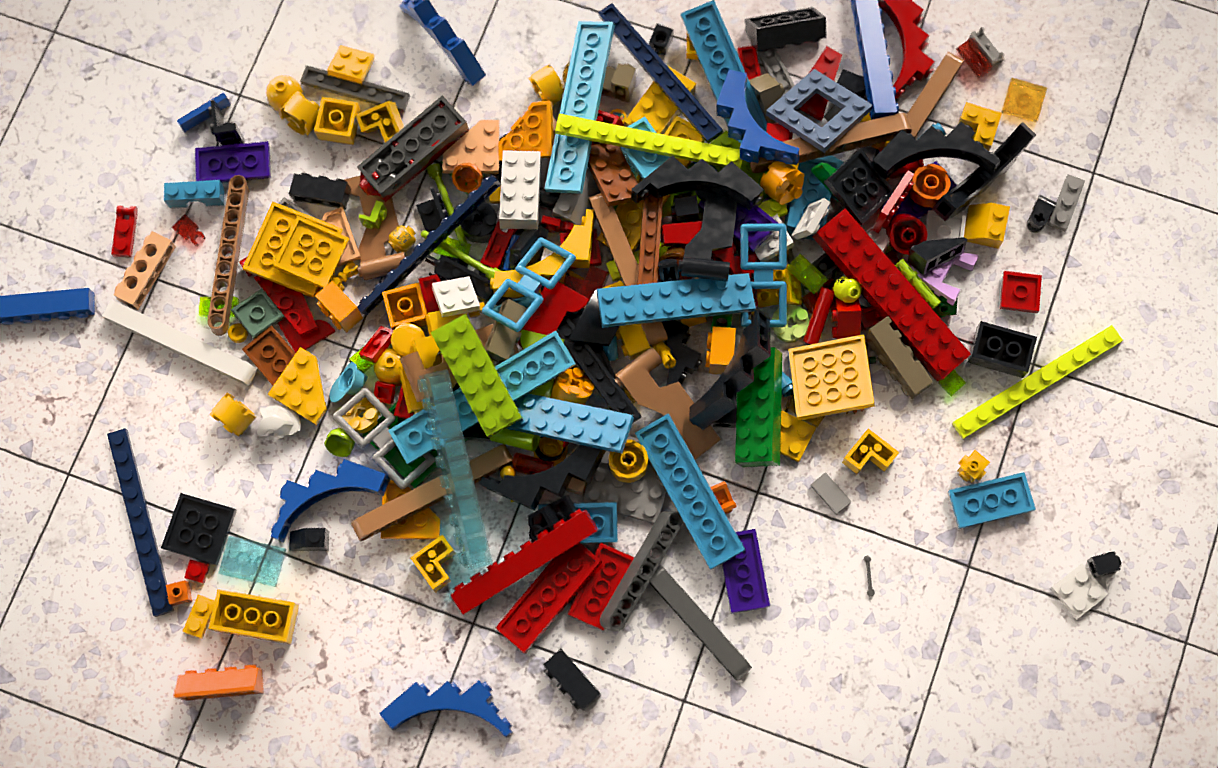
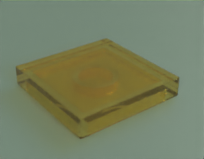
(1024, 100)

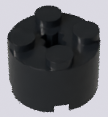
(481, 232)

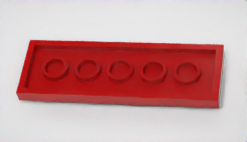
(548, 596)

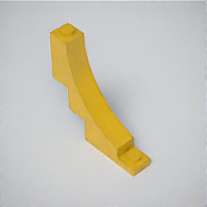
(578, 243)
(428, 351)

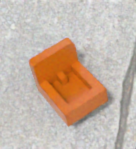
(724, 497)

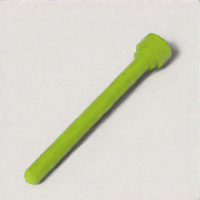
(435, 171)
(489, 272)

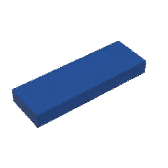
(202, 113)

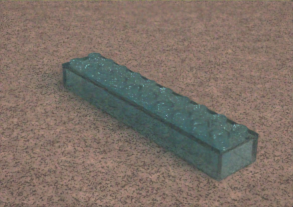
(455, 469)

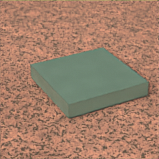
(257, 313)

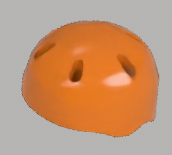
(467, 174)

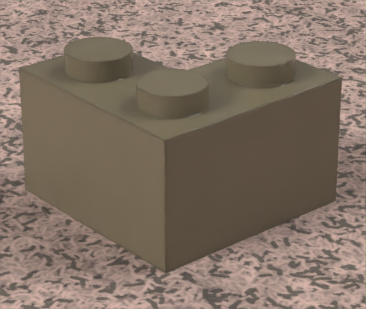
(619, 82)
(767, 92)

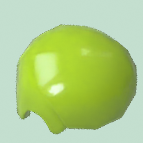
(339, 443)

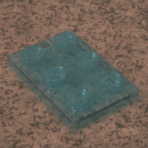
(252, 561)

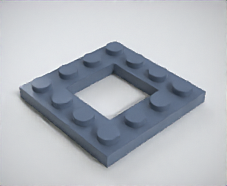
(785, 110)

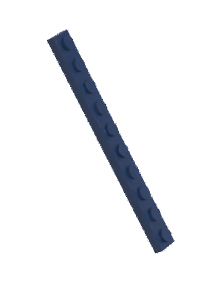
(661, 74)
(433, 240)
(140, 521)

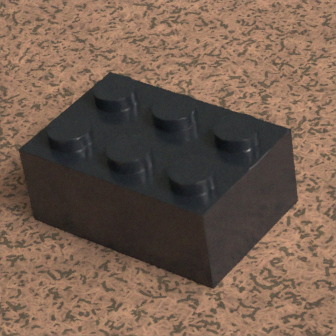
(1002, 349)

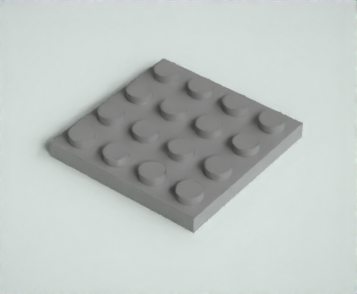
(635, 499)

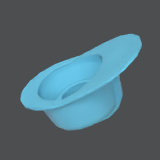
(349, 382)

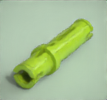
(918, 284)

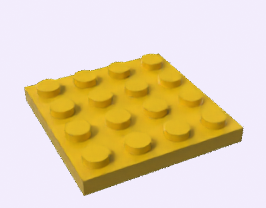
(269, 242)
(831, 377)

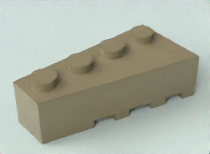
(897, 358)

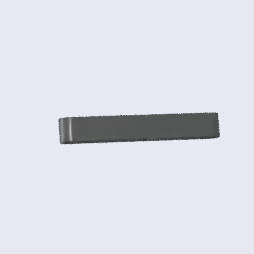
(634, 575)
(699, 624)

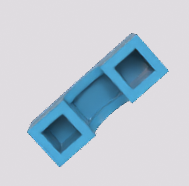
(180, 193)

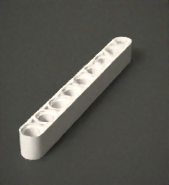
(179, 342)

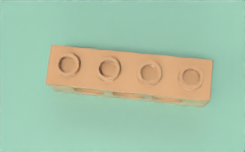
(146, 279)

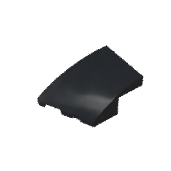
(590, 328)
(549, 515)

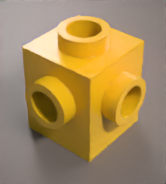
(972, 467)

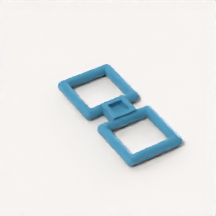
(764, 270)
(529, 284)

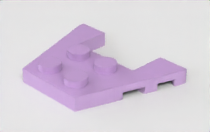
(935, 278)

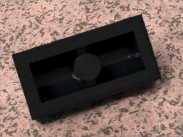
(668, 270)

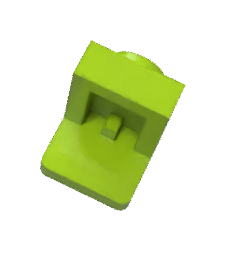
(378, 214)

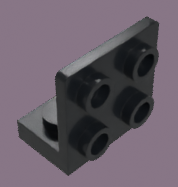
(225, 133)
(432, 212)

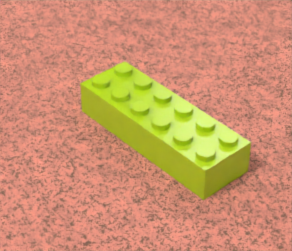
(476, 375)

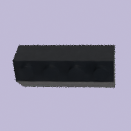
(786, 28)

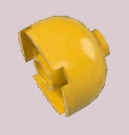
(280, 90)
(387, 367)

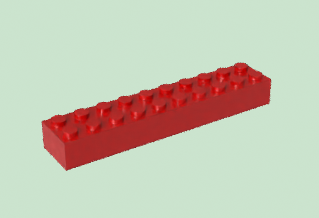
(891, 295)

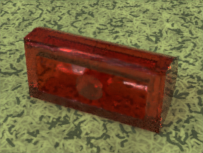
(974, 58)
(529, 464)

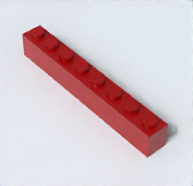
(524, 561)

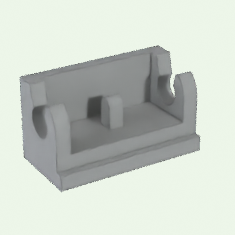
(987, 47)

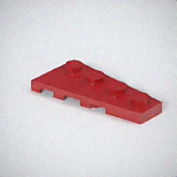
(827, 65)

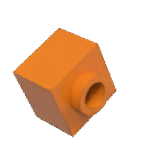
(184, 595)

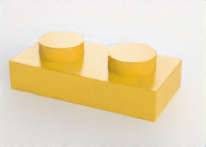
(199, 617)

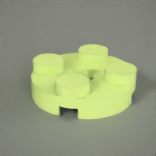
(797, 331)

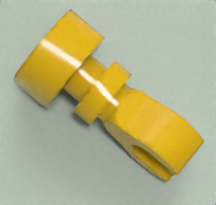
(343, 276)

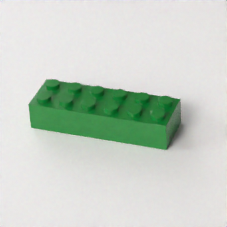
(760, 415)

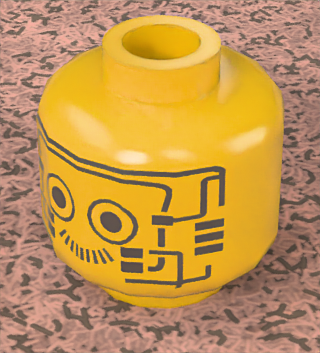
(402, 238)

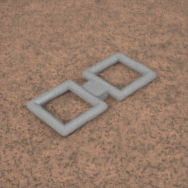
(380, 437)

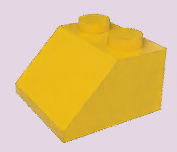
(986, 224)

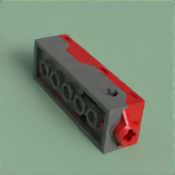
(411, 150)

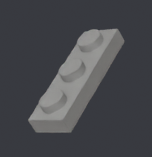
(1066, 202)

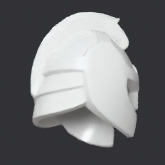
(278, 421)

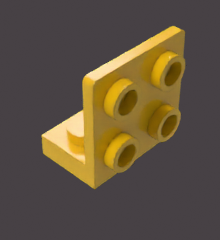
(770, 297)

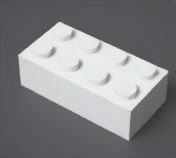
(520, 190)

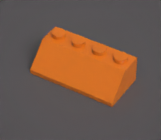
(219, 683)

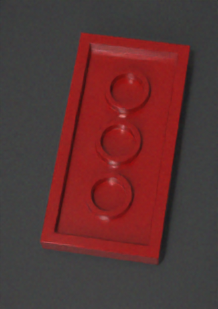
(600, 587)

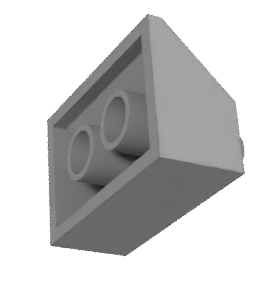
(573, 206)

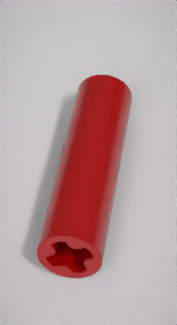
(819, 316)

